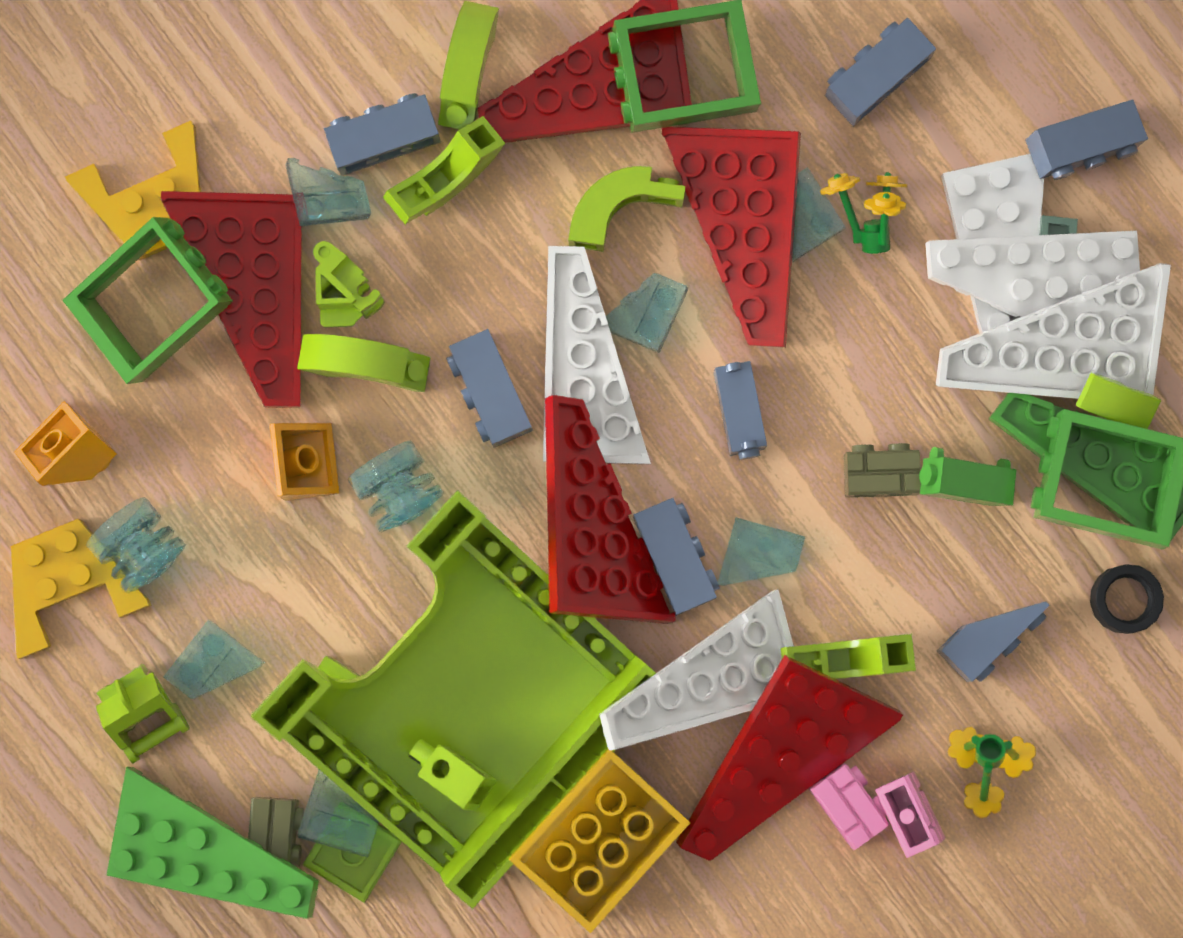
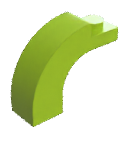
(466, 63)
(448, 173)
(610, 195)
(363, 360)
(857, 657)

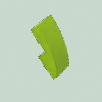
(1117, 402)

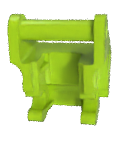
(341, 289)
(131, 702)

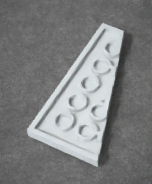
(994, 202)
(584, 358)
(706, 683)

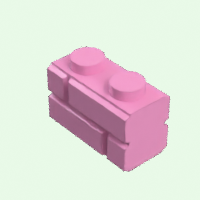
(849, 805)
(910, 814)

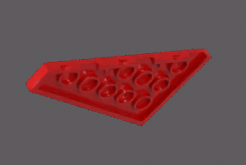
(579, 87)
(746, 205)
(256, 251)
(592, 547)
(789, 743)

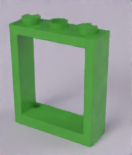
(741, 55)
(104, 331)
(1168, 494)

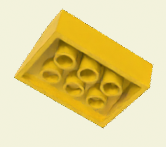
(599, 840)

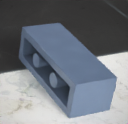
(879, 70)
(382, 133)
(1087, 140)
(489, 389)
(676, 555)

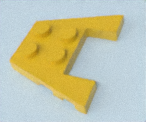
(136, 205)
(55, 569)

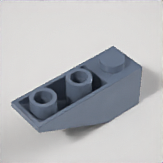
(981, 642)

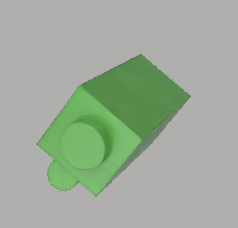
(967, 480)

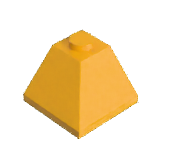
(65, 449)

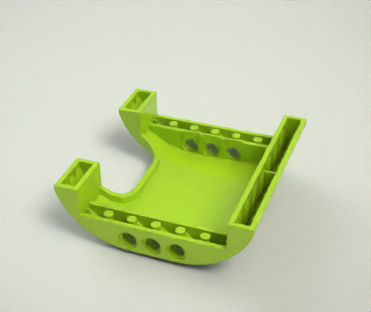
(472, 674)

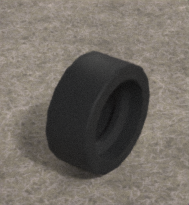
(1153, 591)

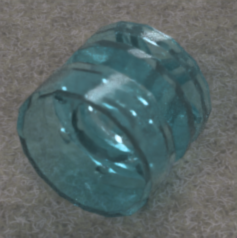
(395, 485)
(131, 538)

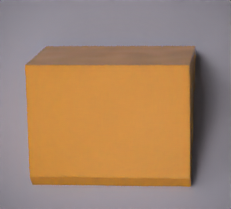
(304, 460)

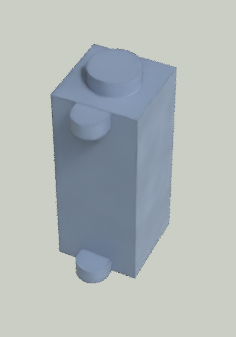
(740, 410)

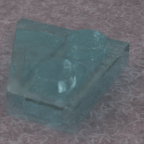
(326, 196)
(814, 216)
(648, 312)
(759, 552)
(210, 662)
(337, 819)

